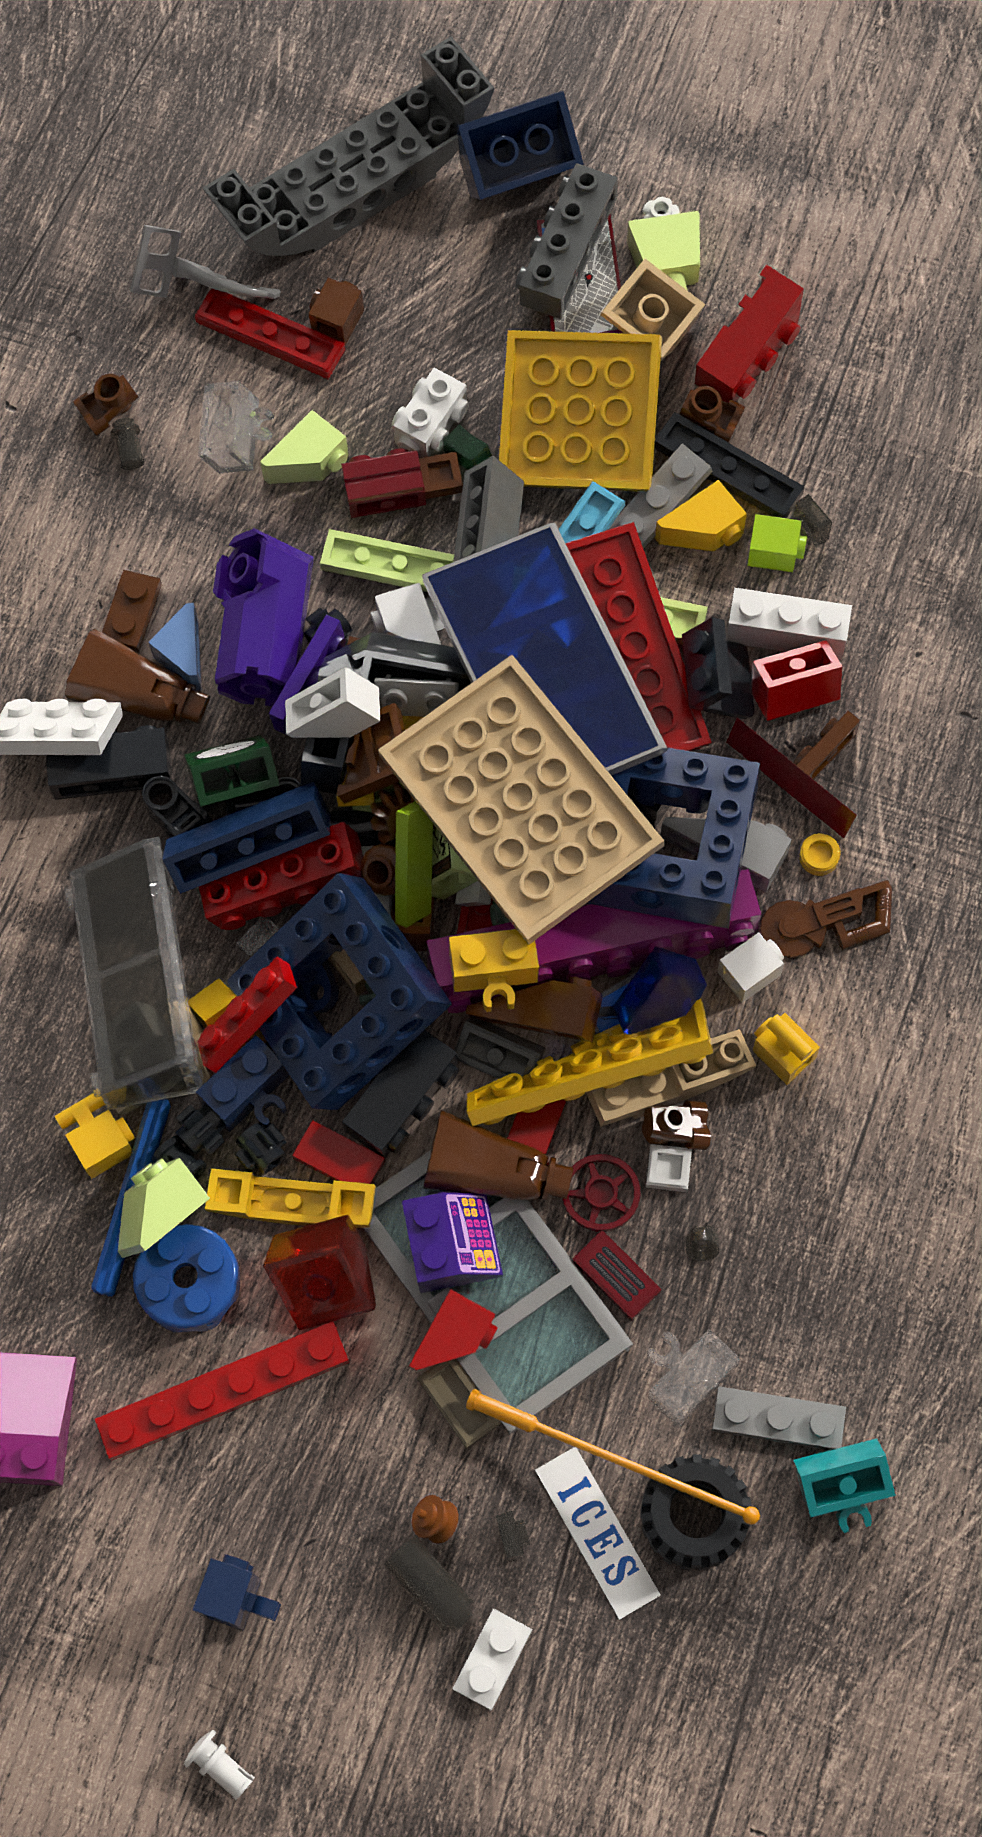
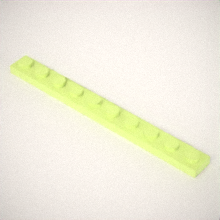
(406, 564)

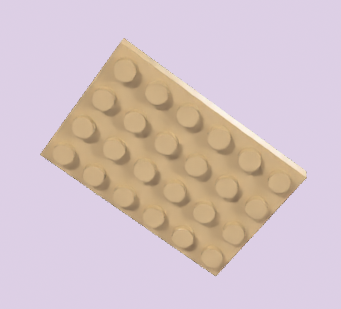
(521, 799)

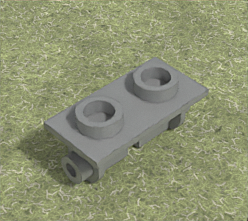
(415, 696)

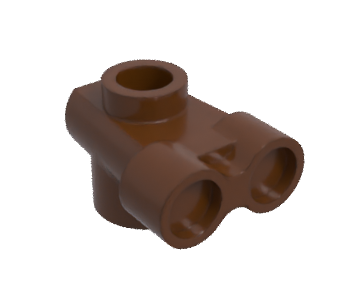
(110, 398)
(707, 410)
(678, 1124)

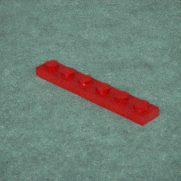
(221, 1391)

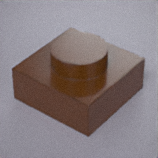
(441, 475)

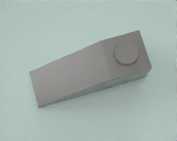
(764, 850)

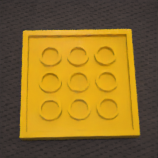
(580, 409)

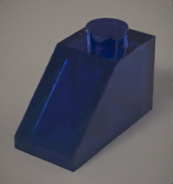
(659, 991)

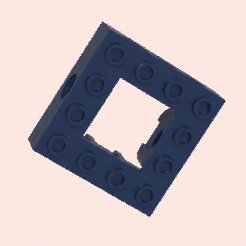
(682, 887)
(405, 1003)

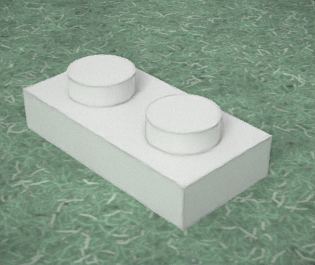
(492, 1659)

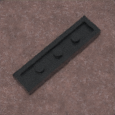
(732, 467)

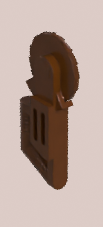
(801, 926)

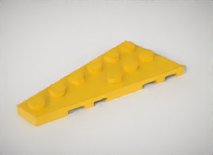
(594, 1065)

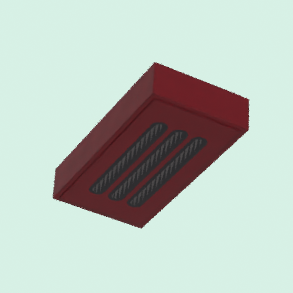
(617, 1275)

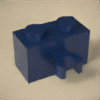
(245, 1085)
(231, 1592)

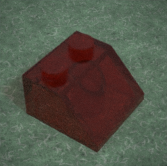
(321, 1272)

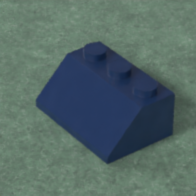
(518, 146)

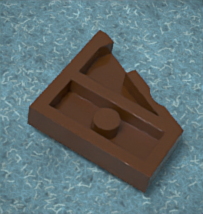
(366, 768)

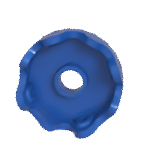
(205, 1301)

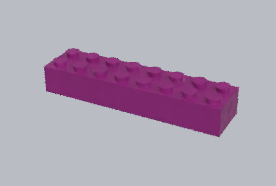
(608, 942)

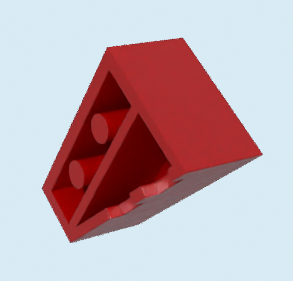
(752, 338)

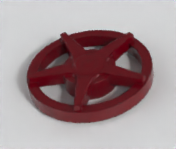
(602, 1193)

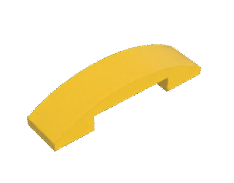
(286, 1200)

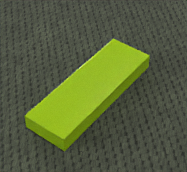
(413, 865)

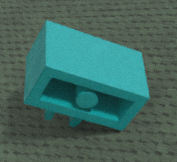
(845, 1481)

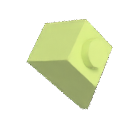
(306, 453)

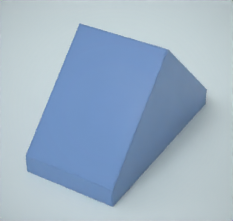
(179, 646)

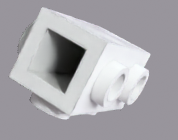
(430, 413)

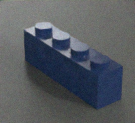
(247, 837)

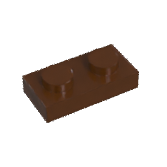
(132, 608)
(835, 738)

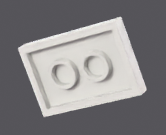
(57, 727)

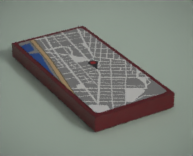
(594, 290)

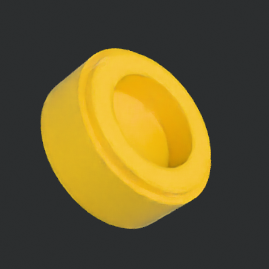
(819, 854)

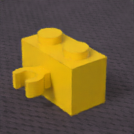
(492, 963)

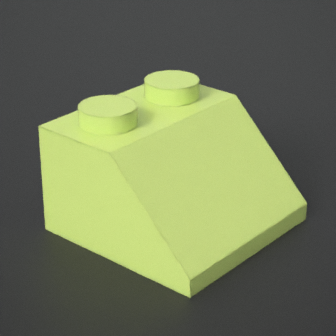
(156, 1204)

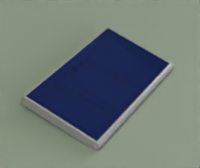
(535, 606)

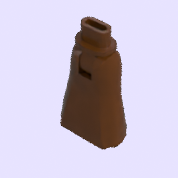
(119, 674)
(485, 1163)

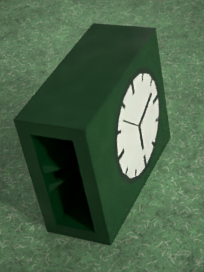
(231, 770)

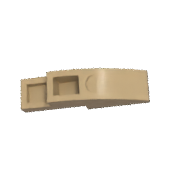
(676, 1083)

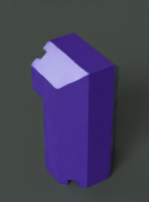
(263, 618)

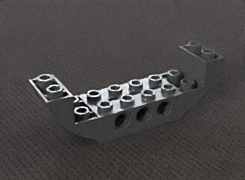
(360, 166)

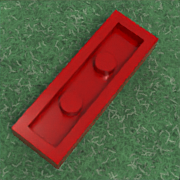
(246, 1014)

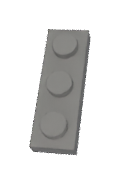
(669, 489)
(778, 1418)

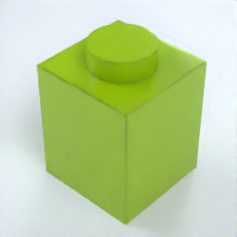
(776, 543)

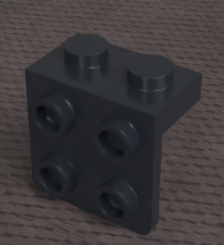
(717, 671)

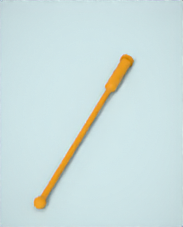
(529, 1423)

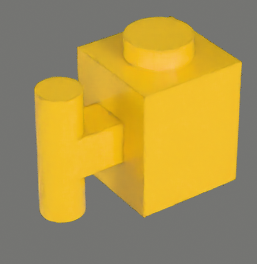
(784, 1047)
(97, 1140)

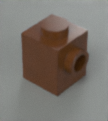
(336, 309)

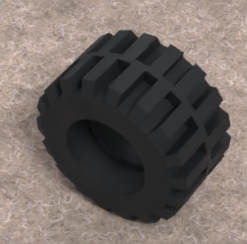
(672, 1544)

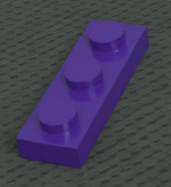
(326, 641)

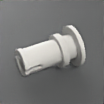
(219, 1765)

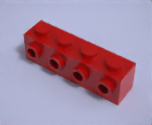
(281, 879)

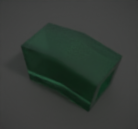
(468, 448)

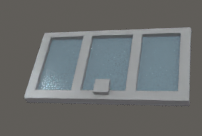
(546, 1312)

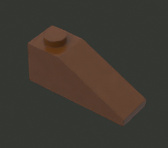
(548, 1008)

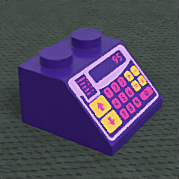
(451, 1240)

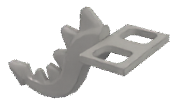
(185, 269)

